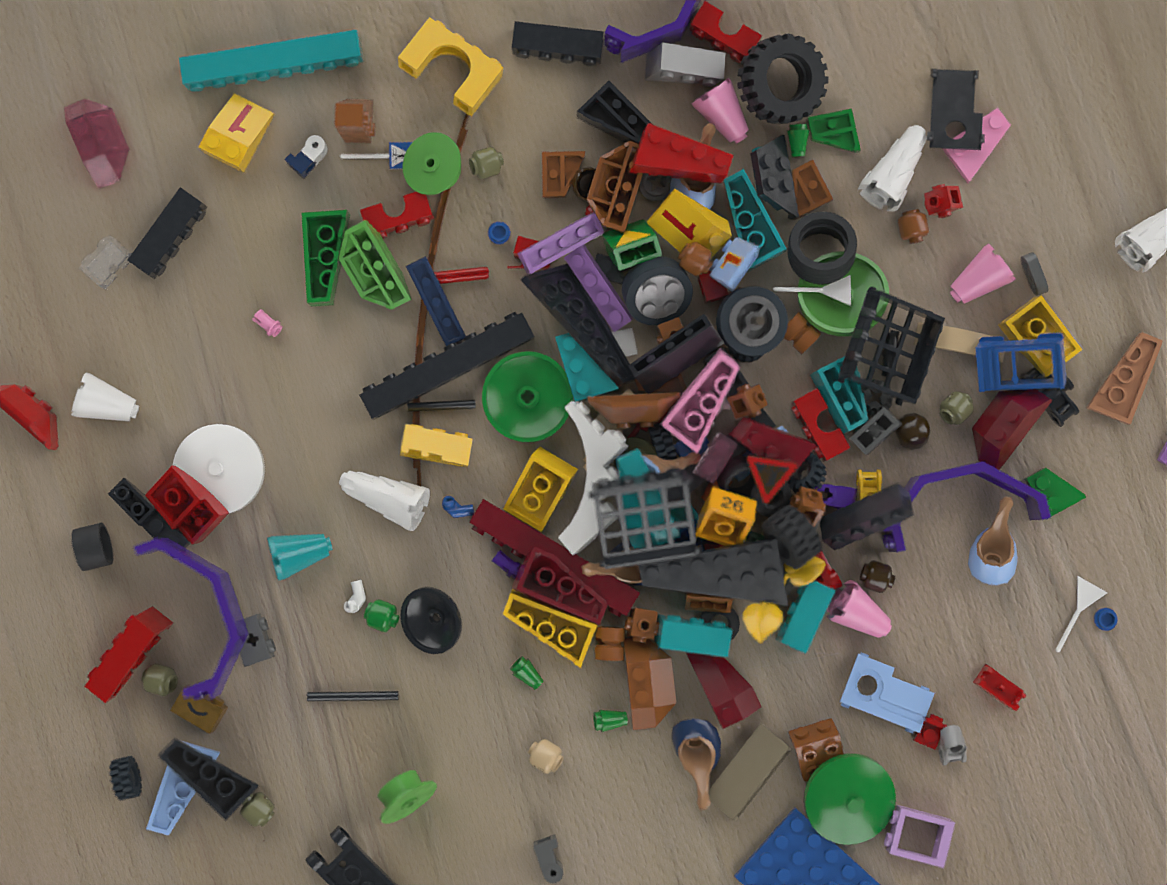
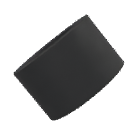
(732, 467)
(92, 546)

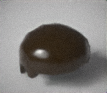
(582, 182)
(913, 431)

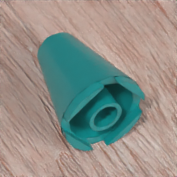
(297, 552)

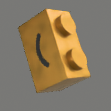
(202, 712)

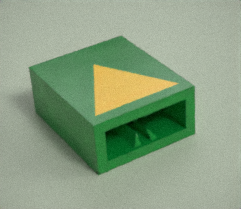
(633, 246)

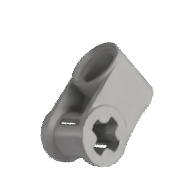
(952, 745)

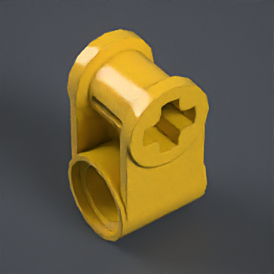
(868, 487)

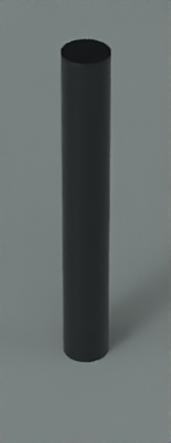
(441, 405)

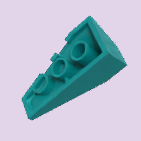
(634, 465)

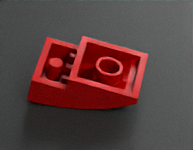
(186, 504)

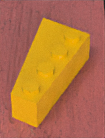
(551, 625)

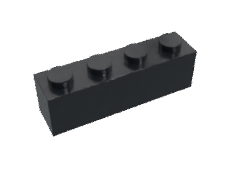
(557, 42)
(167, 233)
(676, 354)
(866, 517)

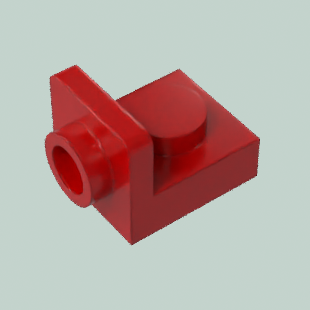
(930, 731)

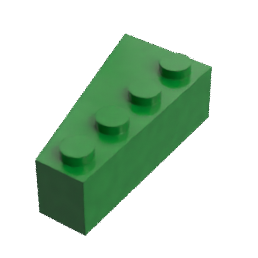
(322, 246)

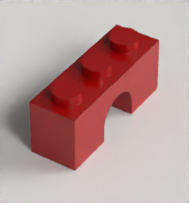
(706, 26)
(416, 212)
(827, 443)

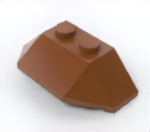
(615, 188)
(633, 409)
(649, 683)

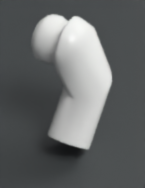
(357, 599)

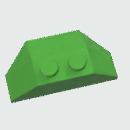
(372, 267)

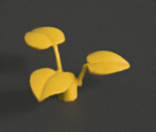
(766, 617)

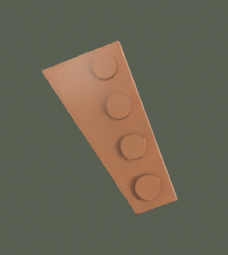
(1125, 384)

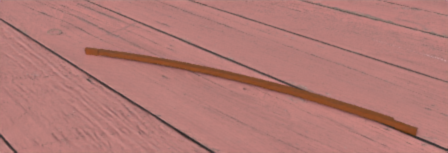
(431, 258)

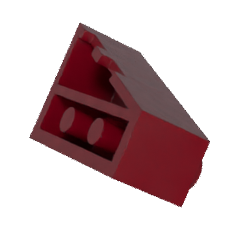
(771, 442)

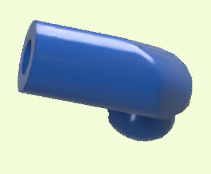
(453, 508)

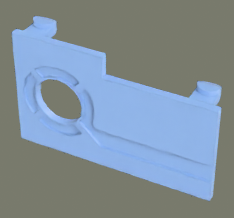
(892, 699)

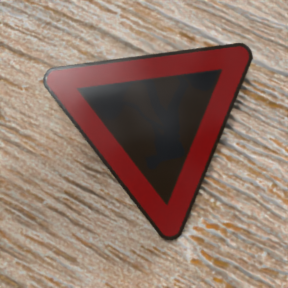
(770, 475)

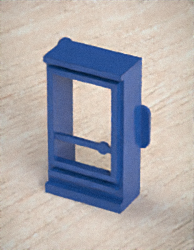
(989, 364)

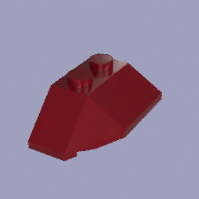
(1007, 423)

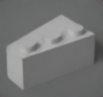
(685, 65)

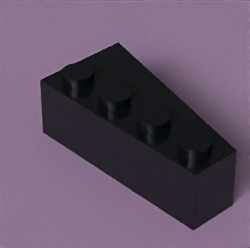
(210, 779)

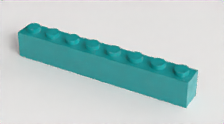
(271, 60)

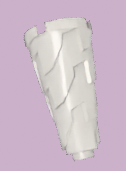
(892, 174)
(1144, 242)
(394, 499)

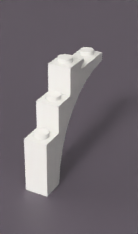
(600, 451)

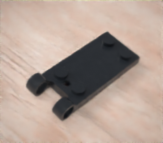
(359, 866)

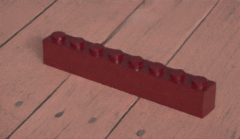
(522, 538)

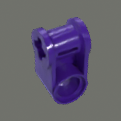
(838, 495)

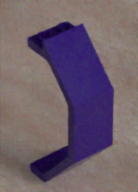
(635, 46)
(1035, 501)
(228, 605)

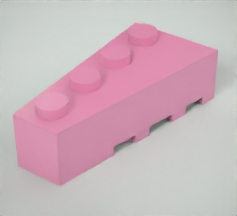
(699, 404)

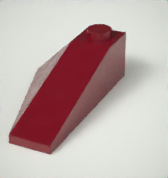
(551, 582)
(725, 688)

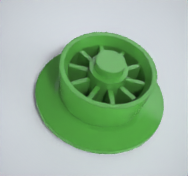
(432, 163)
(404, 796)

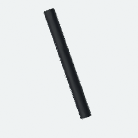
(353, 696)

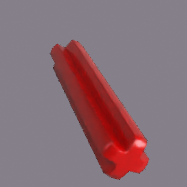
(462, 275)

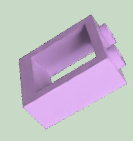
(941, 843)

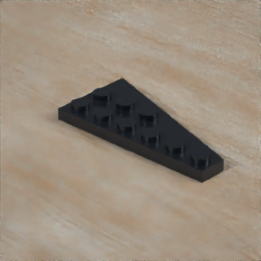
(575, 310)
(731, 571)

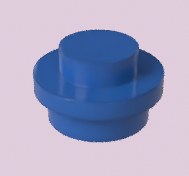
(499, 233)
(1105, 619)

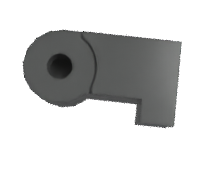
(550, 866)

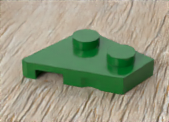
(835, 130)
(1057, 491)

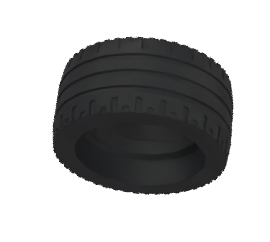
(828, 224)

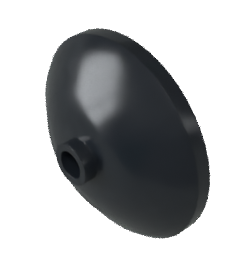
(424, 626)

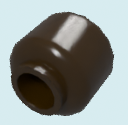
(877, 576)

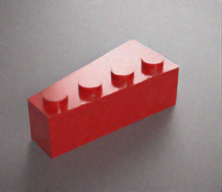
(679, 157)
(126, 653)

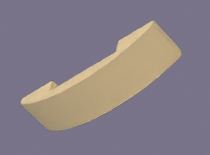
(958, 340)

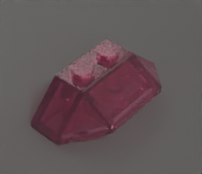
(97, 140)

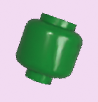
(381, 615)

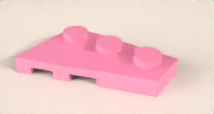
(969, 161)

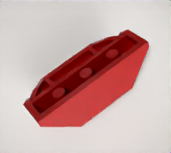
(30, 413)

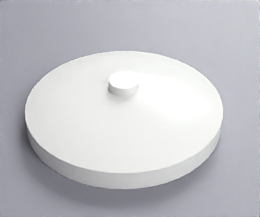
(224, 463)

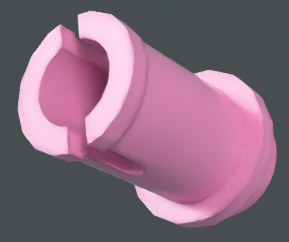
(267, 323)

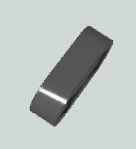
(1034, 274)

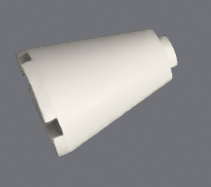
(102, 401)

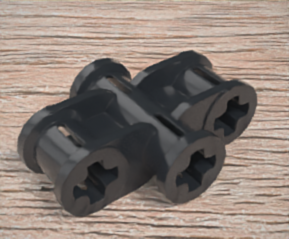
(1059, 398)

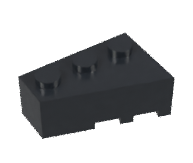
(613, 114)

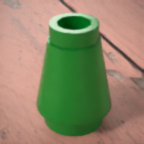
(798, 139)
(526, 672)
(608, 720)

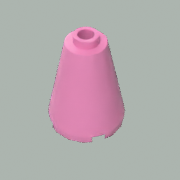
(723, 110)
(981, 276)
(858, 611)

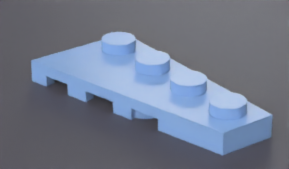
(173, 797)

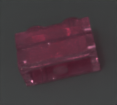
(715, 458)

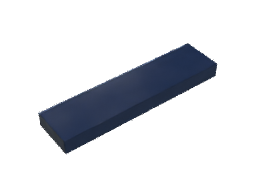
(435, 301)

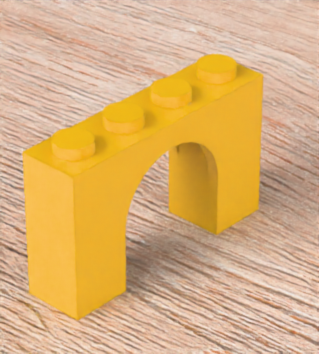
(437, 40)

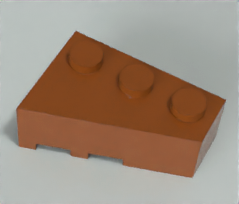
(355, 120)

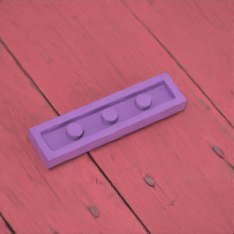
(560, 243)
(598, 288)

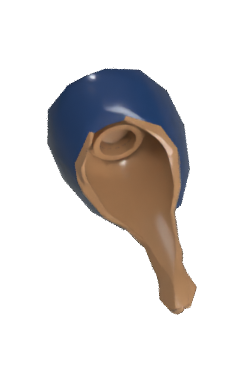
(628, 574)
(699, 756)

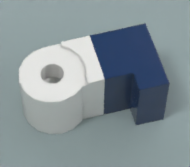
(308, 157)

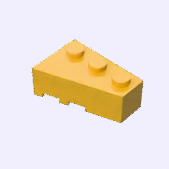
(436, 445)

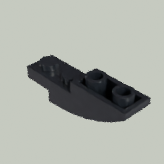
(144, 513)

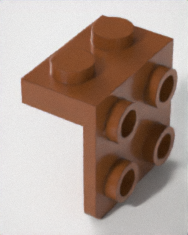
(815, 745)

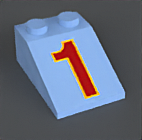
(734, 263)

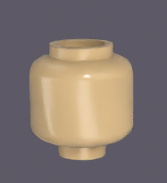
(545, 756)

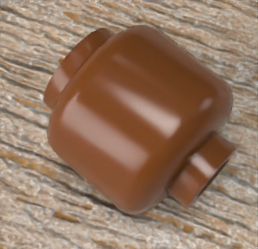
(913, 226)
(695, 258)

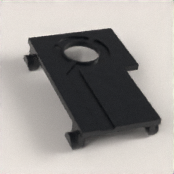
(954, 102)

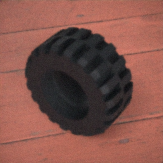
(809, 72)

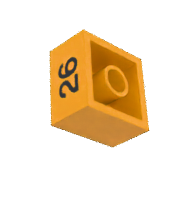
(725, 518)

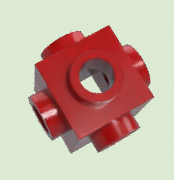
(943, 200)

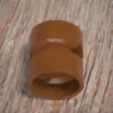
(801, 334)
(609, 643)

